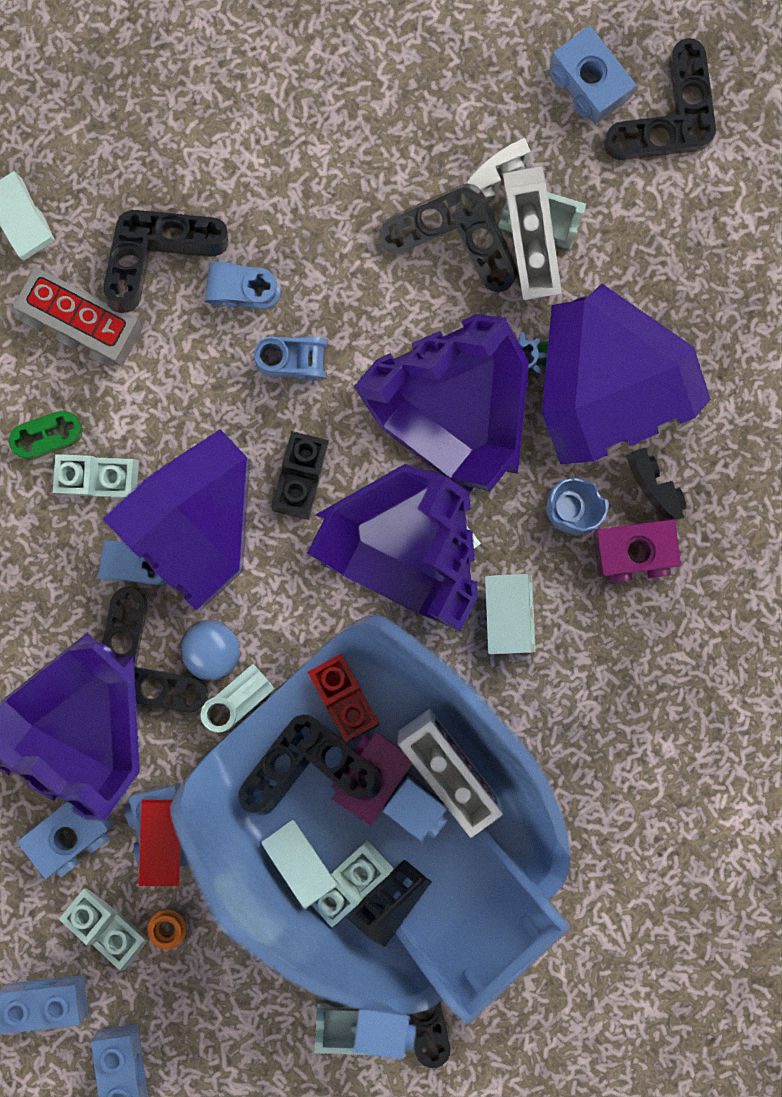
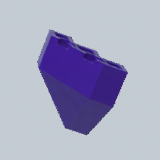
(614, 376)
(455, 400)
(190, 519)
(405, 543)
(75, 729)

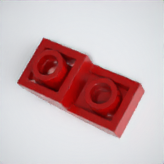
(343, 698)
(158, 845)

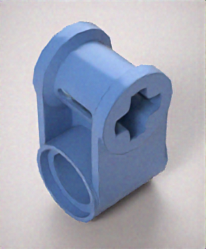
(236, 286)
(295, 357)
(123, 565)

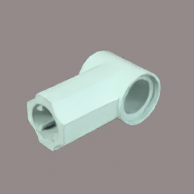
(240, 698)

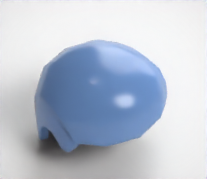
(576, 506)
(210, 650)

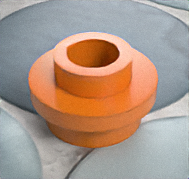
(167, 941)

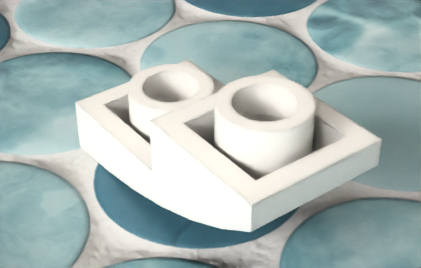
(507, 160)

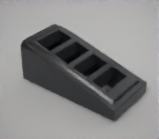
(370, 913)

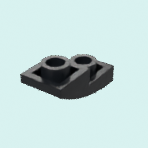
(300, 475)
(664, 497)

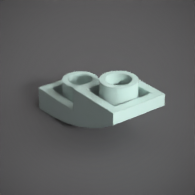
(20, 219)
(94, 476)
(299, 864)
(355, 879)
(104, 928)

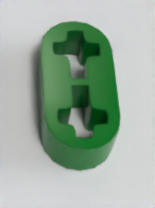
(43, 426)

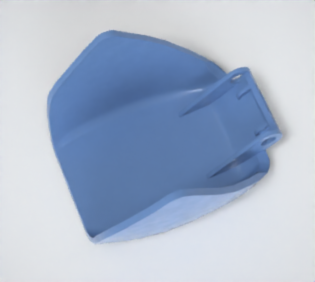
(487, 895)

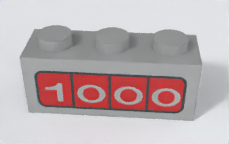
(77, 318)

